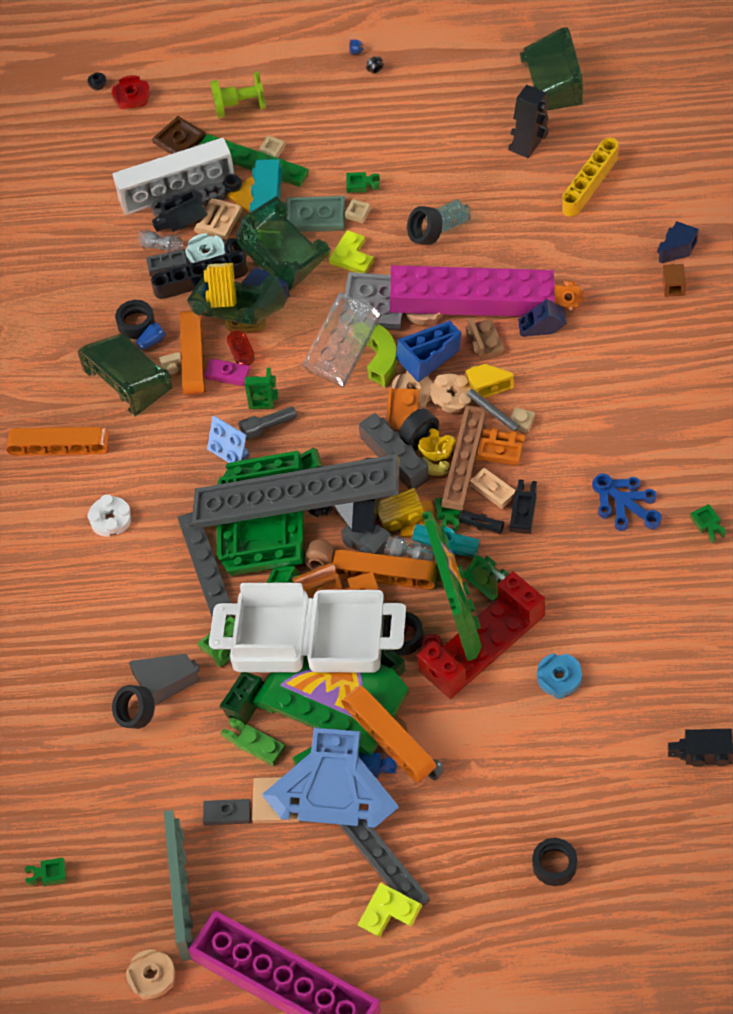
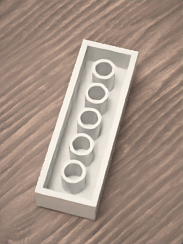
(172, 174)

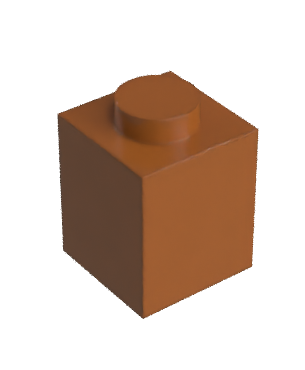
(674, 280)

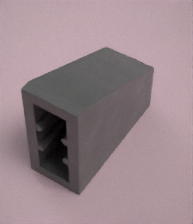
(165, 675)

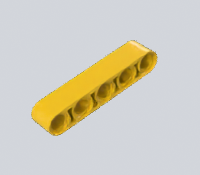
(590, 177)

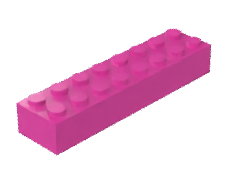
(468, 290)
(274, 972)

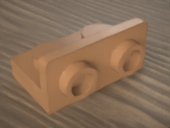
(485, 339)

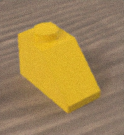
(489, 380)

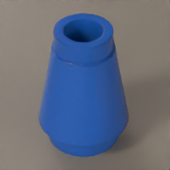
(150, 336)

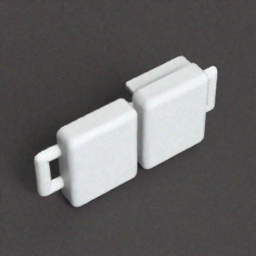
(282, 625)

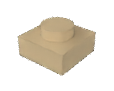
(272, 146)
(357, 211)
(171, 363)
(523, 419)

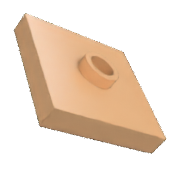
(262, 810)

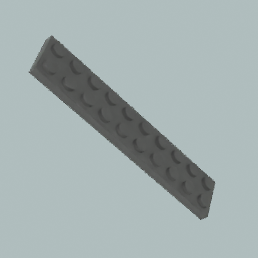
(296, 491)

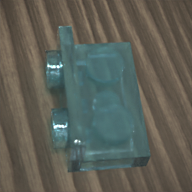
(453, 214)

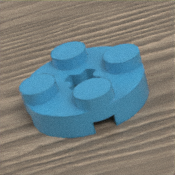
(559, 686)

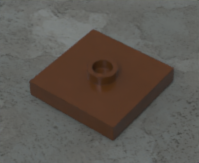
(178, 136)

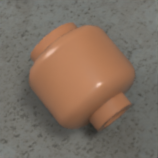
(318, 554)

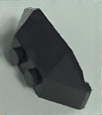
(360, 515)

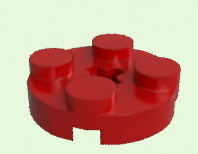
(131, 100)

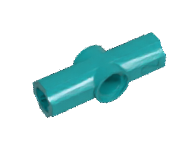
(459, 543)

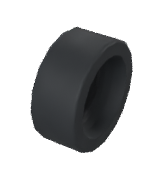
(434, 225)
(132, 307)
(418, 426)
(412, 645)
(145, 710)
(554, 844)

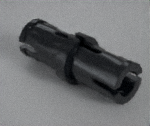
(469, 519)

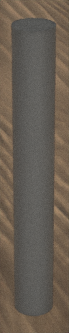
(493, 410)

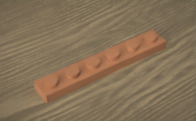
(463, 458)

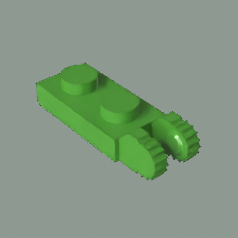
(254, 742)

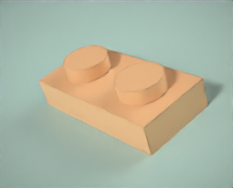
(492, 488)

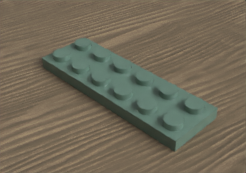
(179, 881)

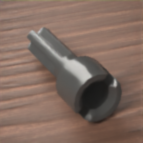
(254, 426)

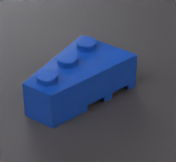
(428, 349)

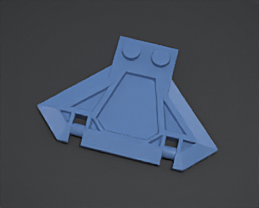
(331, 784)

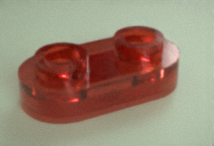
(243, 351)

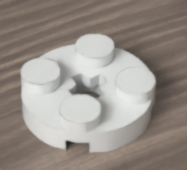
(107, 505)

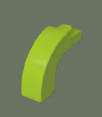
(384, 364)

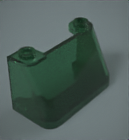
(555, 69)
(278, 244)
(252, 304)
(126, 371)

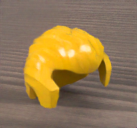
(437, 447)

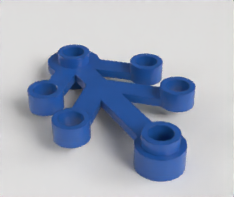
(624, 499)

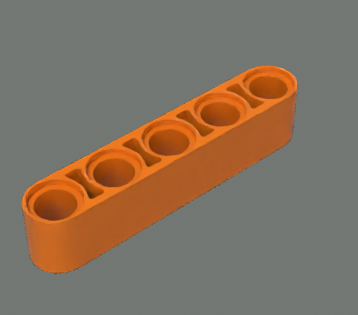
(192, 353)
(57, 441)
(386, 569)
(388, 733)

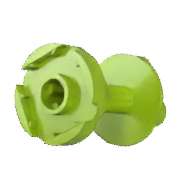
(229, 96)

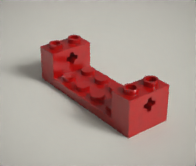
(501, 626)

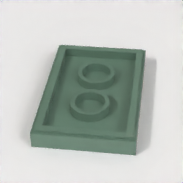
(317, 213)

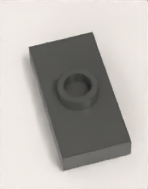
(166, 261)
(226, 812)

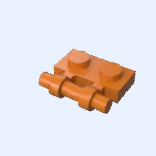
(501, 451)

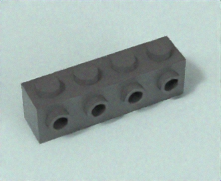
(385, 442)

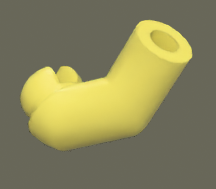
(437, 469)

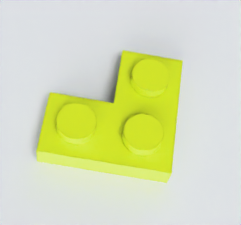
(348, 256)
(388, 903)

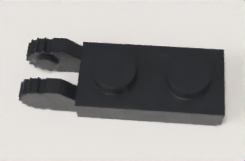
(523, 508)

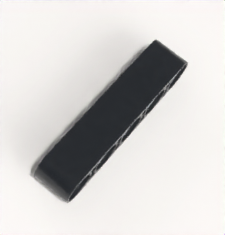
(186, 277)

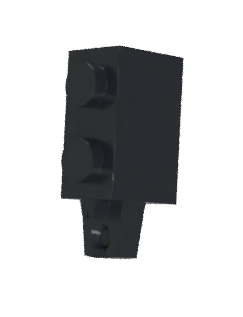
(180, 211)
(704, 747)

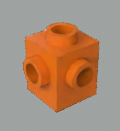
(568, 287)

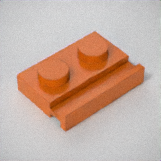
(400, 405)
(319, 579)

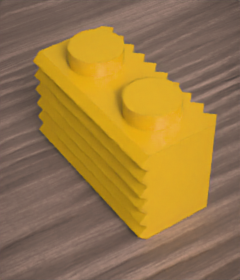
(221, 285)
(400, 510)

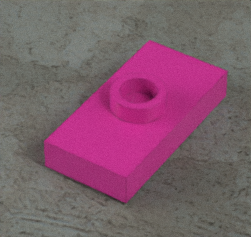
(227, 372)

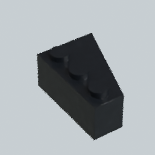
(530, 121)

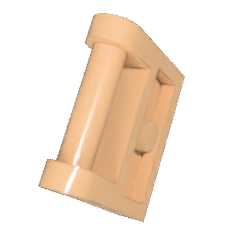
(222, 222)

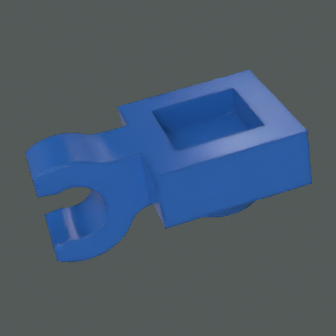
(377, 764)

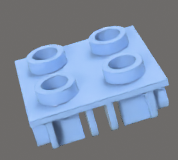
(227, 441)

